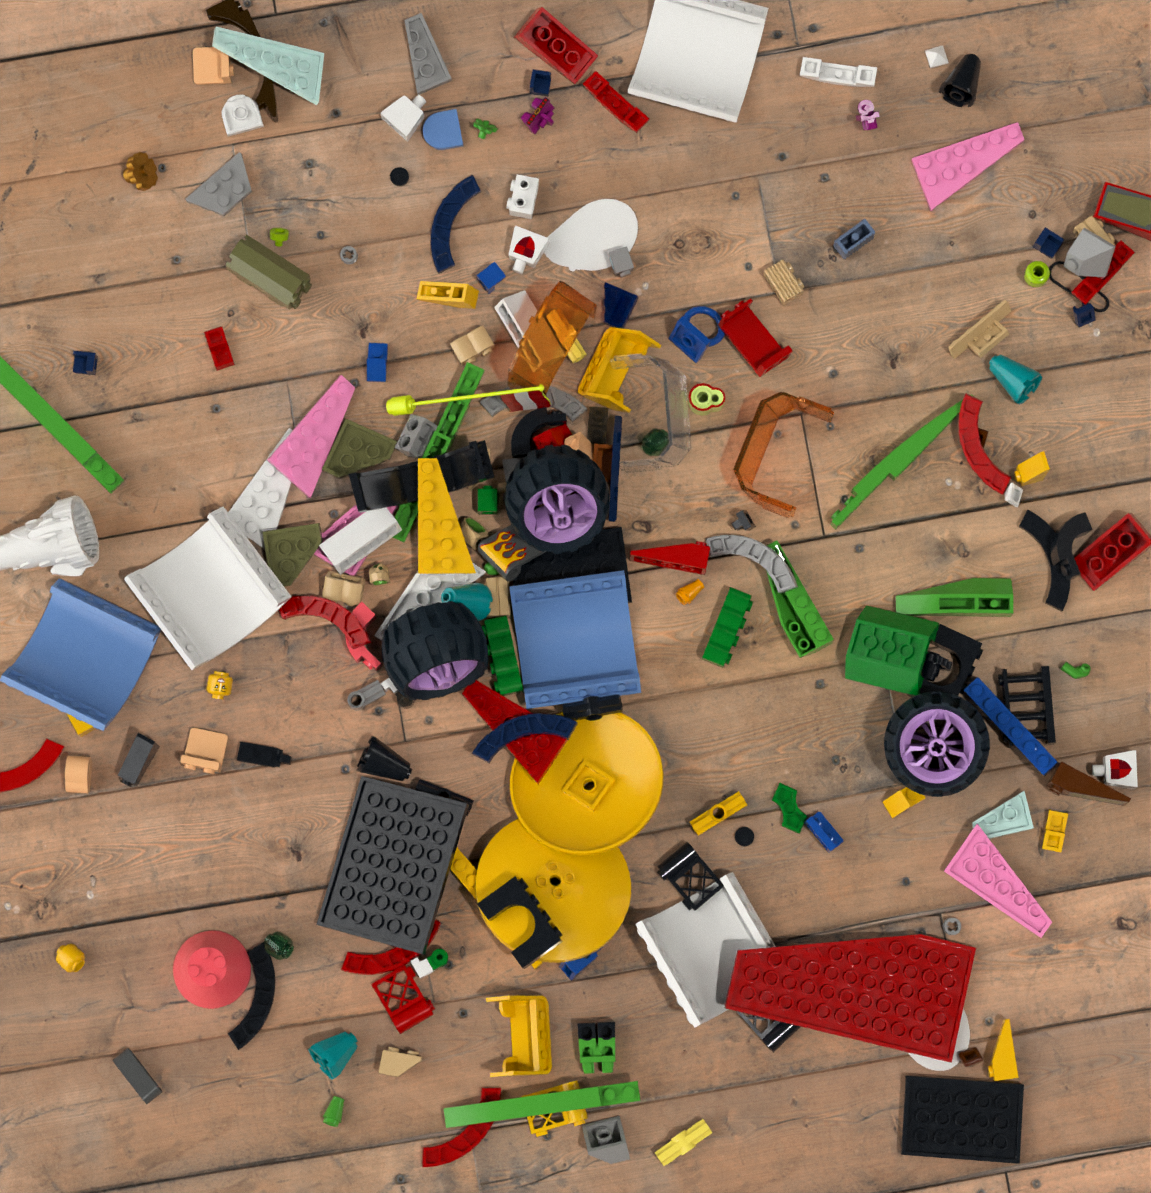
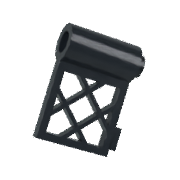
(680, 863)
(773, 1034)

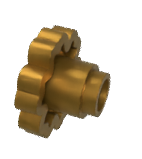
(141, 171)

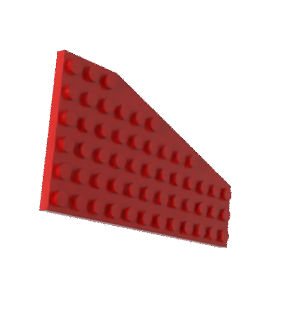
(872, 990)

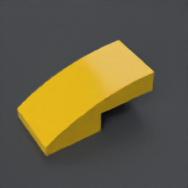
(1055, 830)

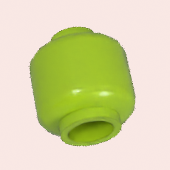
(1041, 270)

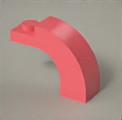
(365, 617)

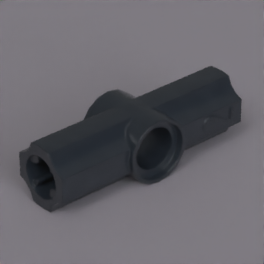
(593, 708)
(427, 787)

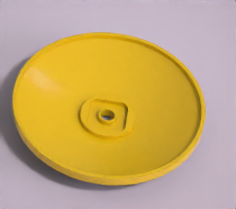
(584, 906)

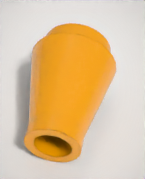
(688, 592)

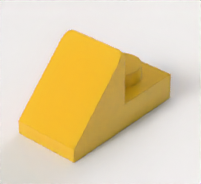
(902, 801)

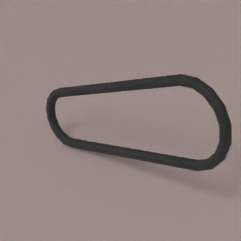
(1095, 309)

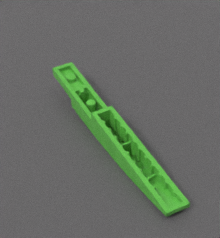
(59, 428)
(443, 437)
(896, 462)
(542, 1104)

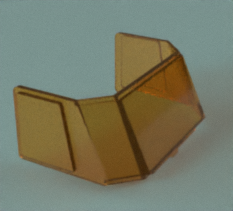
(549, 337)
(758, 440)

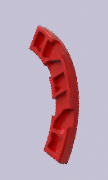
(973, 447)
(330, 611)
(33, 769)
(382, 963)
(464, 1141)

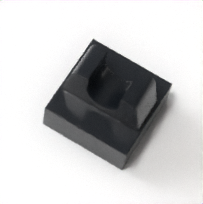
(744, 521)

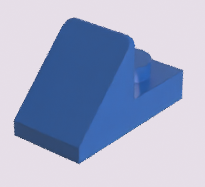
(377, 362)

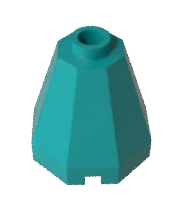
(334, 1053)

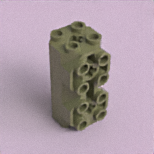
(269, 273)

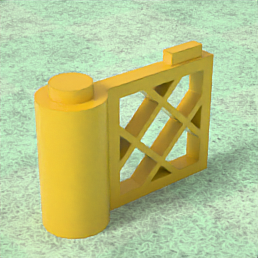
(576, 1117)

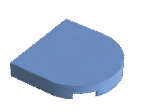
(443, 130)

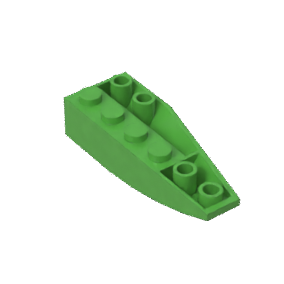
(963, 598)
(799, 615)

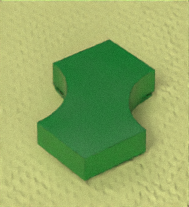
(792, 816)

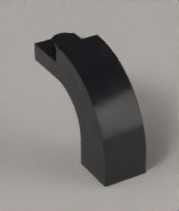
(529, 425)
(1062, 543)

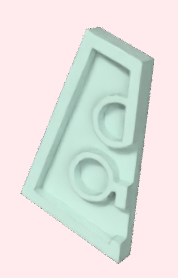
(1007, 818)

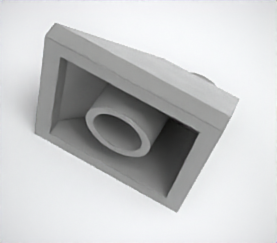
(1089, 255)
(606, 1140)

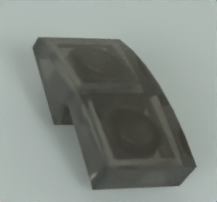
(597, 425)

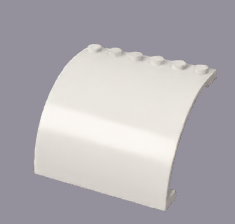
(700, 55)
(209, 590)
(701, 946)

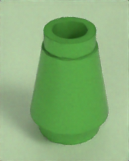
(334, 1112)

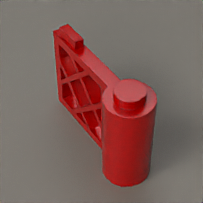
(410, 1013)

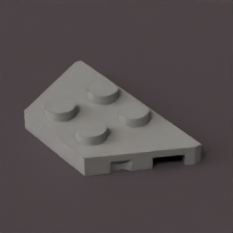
(224, 188)

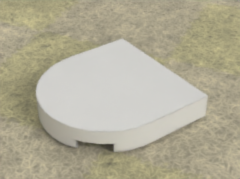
(241, 115)

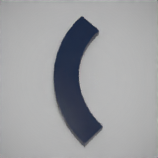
(444, 220)
(615, 468)
(521, 727)

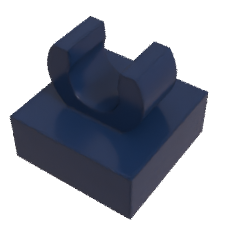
(1084, 314)

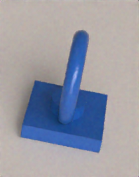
(692, 340)

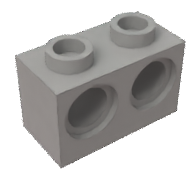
(415, 436)

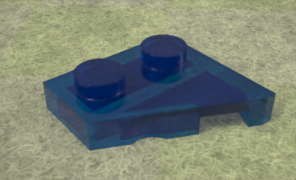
(618, 305)

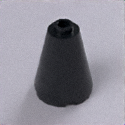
(962, 82)
(383, 761)

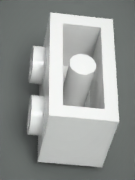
(523, 196)

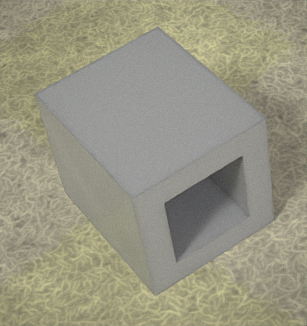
(621, 262)

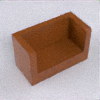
(603, 458)

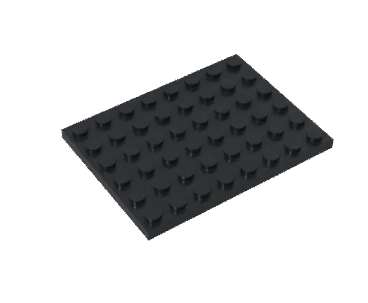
(392, 865)

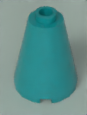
(1015, 377)
(473, 596)

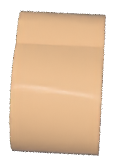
(78, 774)

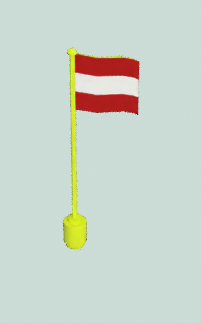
(515, 399)

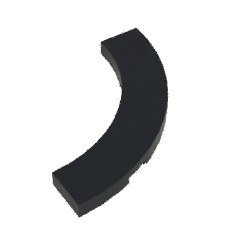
(1043, 535)
(262, 999)

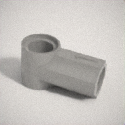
(368, 695)

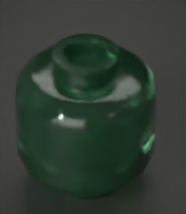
(655, 442)
(278, 945)

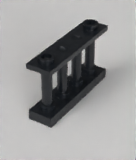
(1044, 696)

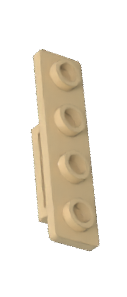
(983, 334)

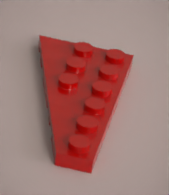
(533, 751)

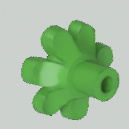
(484, 128)

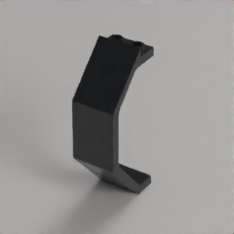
(400, 483)

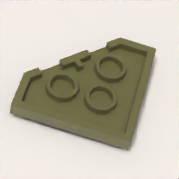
(357, 450)
(291, 549)

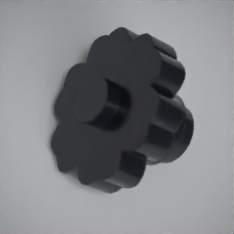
(933, 664)

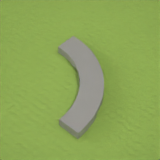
(559, 400)
(757, 552)

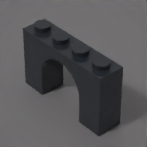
(964, 650)
(544, 936)

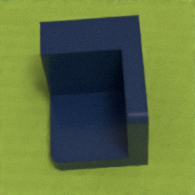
(540, 82)
(1048, 243)
(85, 363)

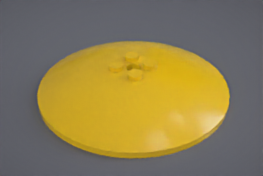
(625, 794)

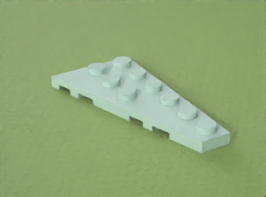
(283, 63)

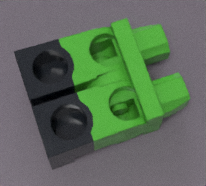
(599, 1051)

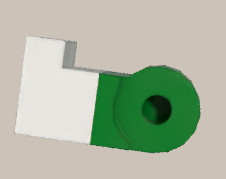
(425, 967)

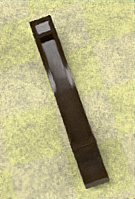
(230, 13)

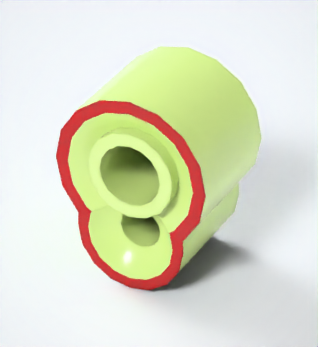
(705, 399)

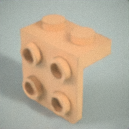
(211, 66)
(205, 751)

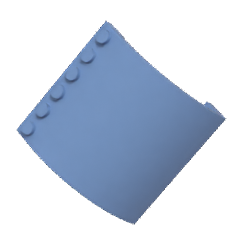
(575, 639)
(83, 656)

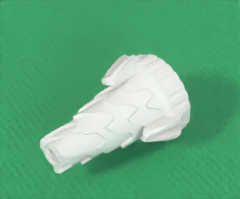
(60, 538)

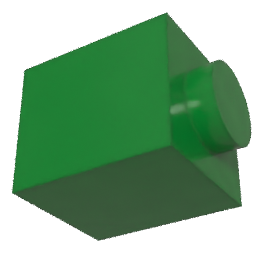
(487, 501)

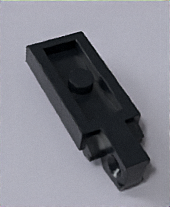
(262, 755)

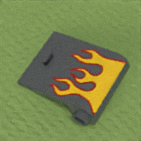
(507, 552)

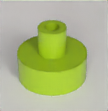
(279, 235)

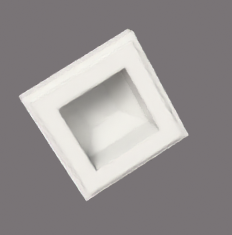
(936, 56)
(1013, 494)

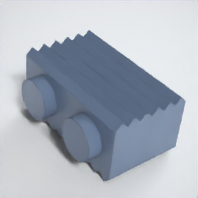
(854, 239)

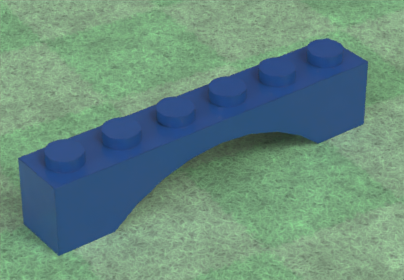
(1011, 726)

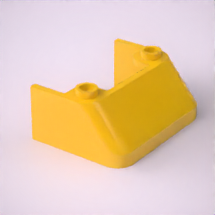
(600, 380)
(528, 1034)

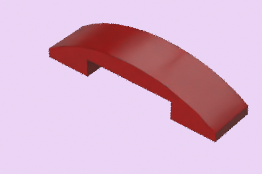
(615, 103)
(1092, 285)

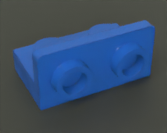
(824, 831)

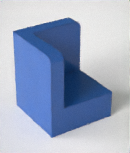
(490, 277)

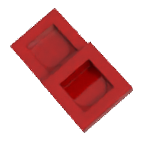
(219, 348)

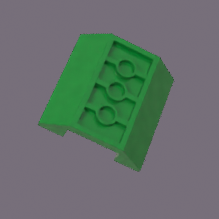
(889, 650)

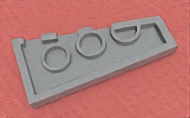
(426, 59)

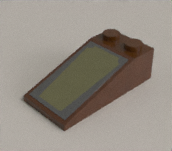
(1076, 784)

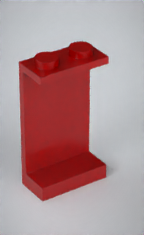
(752, 338)

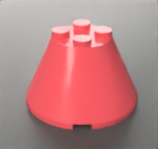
(212, 969)

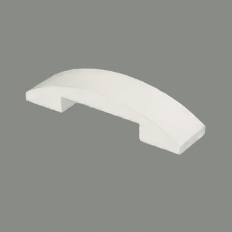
(838, 74)

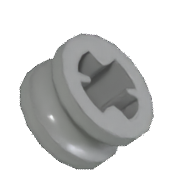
(347, 260)
(952, 932)

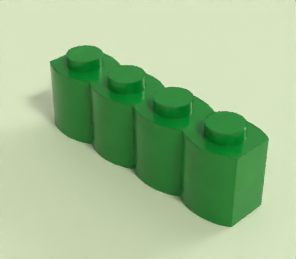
(726, 628)
(503, 656)

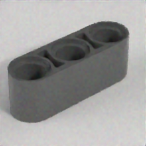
(137, 1076)

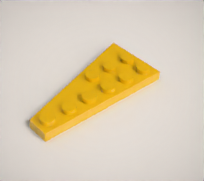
(439, 533)

